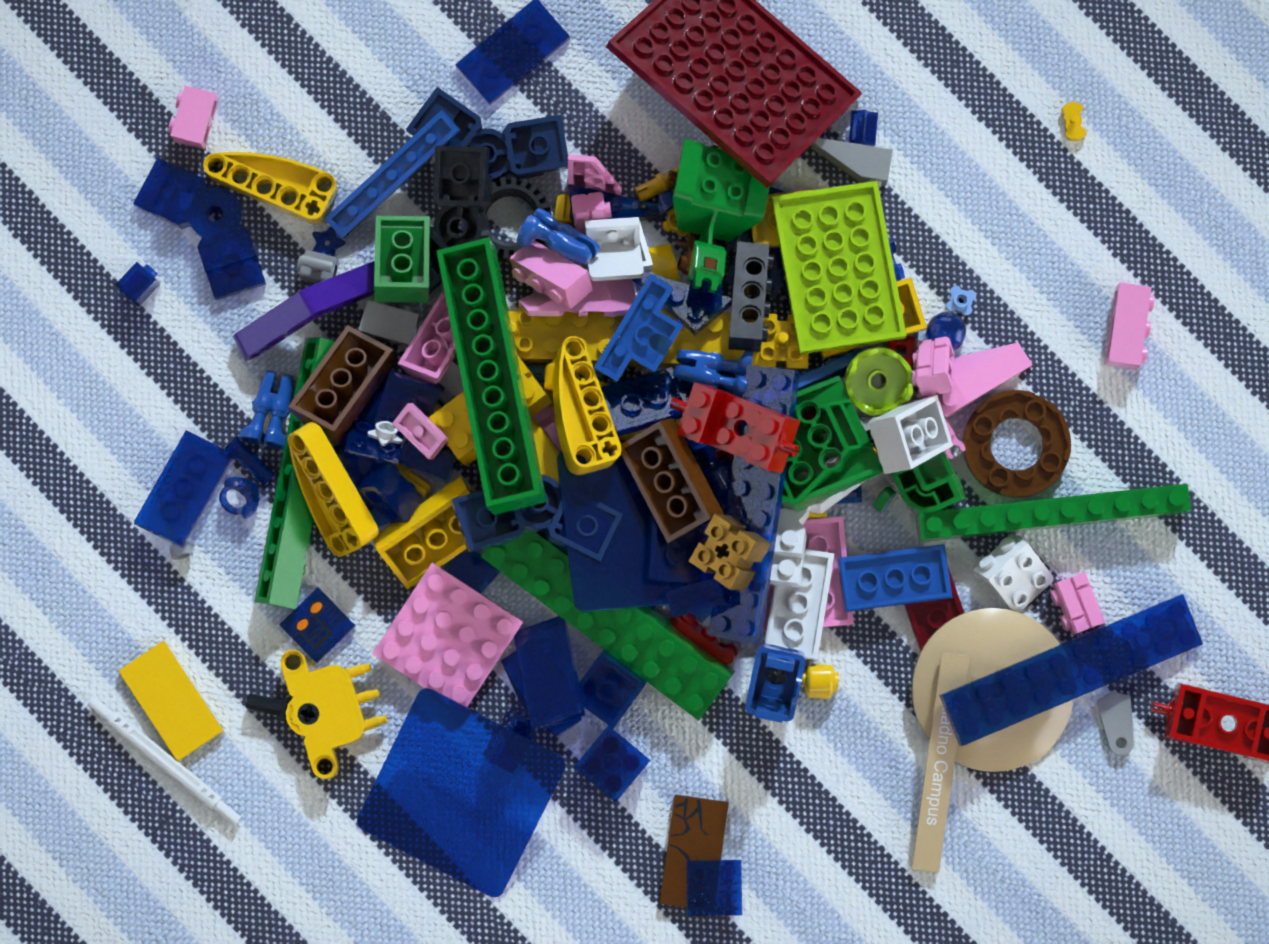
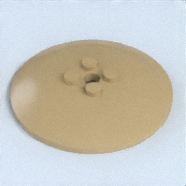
(992, 641)

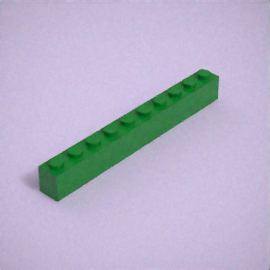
(1053, 513)
(290, 517)

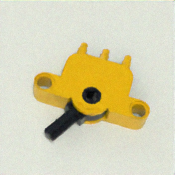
(334, 701)

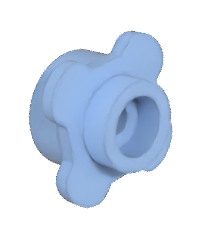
(955, 305)

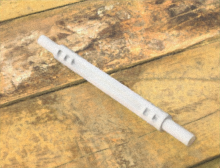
(164, 761)

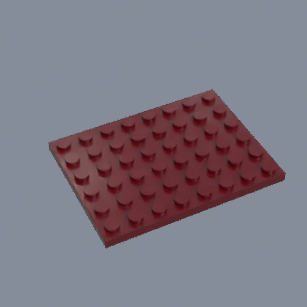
(737, 78)

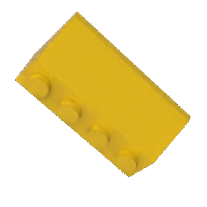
(426, 538)

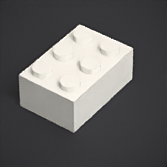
(910, 434)

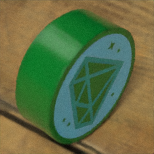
(884, 499)

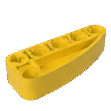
(284, 176)
(576, 418)
(330, 492)

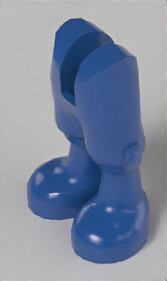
(559, 237)
(706, 368)
(266, 402)

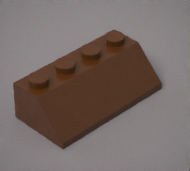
(343, 383)
(679, 491)

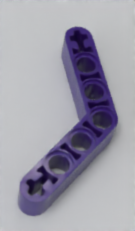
(304, 308)

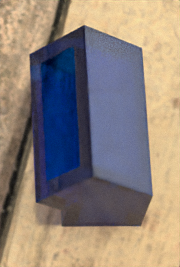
(863, 127)

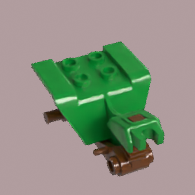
(712, 202)

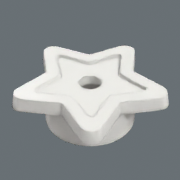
(385, 433)

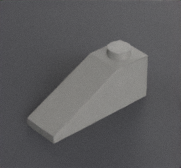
(857, 160)

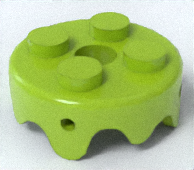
(895, 390)

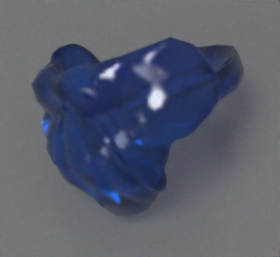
(247, 489)

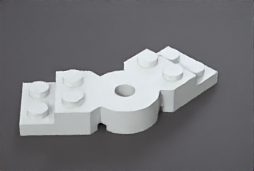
(792, 535)

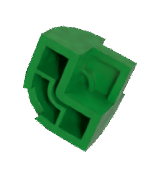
(930, 485)

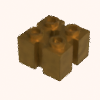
(729, 552)

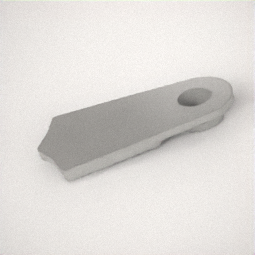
(1117, 720)

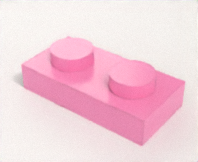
(420, 431)

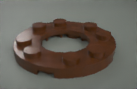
(1041, 414)

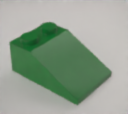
(402, 259)

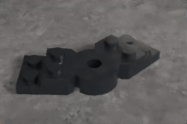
(462, 193)

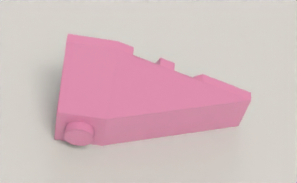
(590, 173)
(608, 296)
(432, 346)
(980, 374)

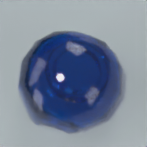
(947, 325)

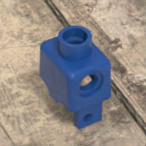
(772, 700)

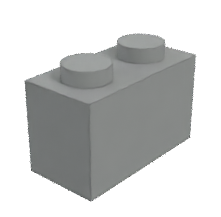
(390, 323)

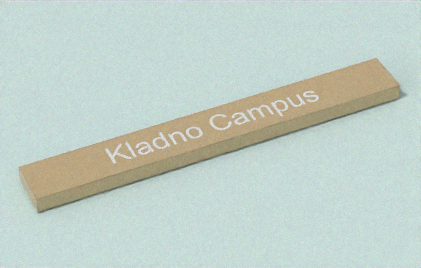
(938, 769)

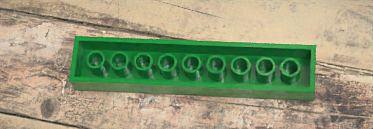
(491, 376)
(631, 635)

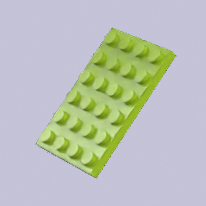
(838, 267)

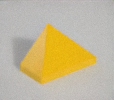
(664, 261)

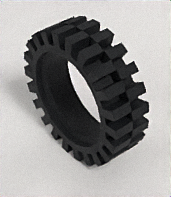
(522, 190)

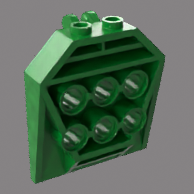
(845, 441)

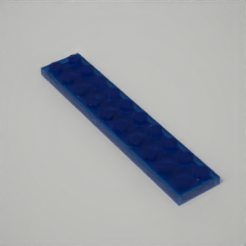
(756, 503)
(1070, 670)

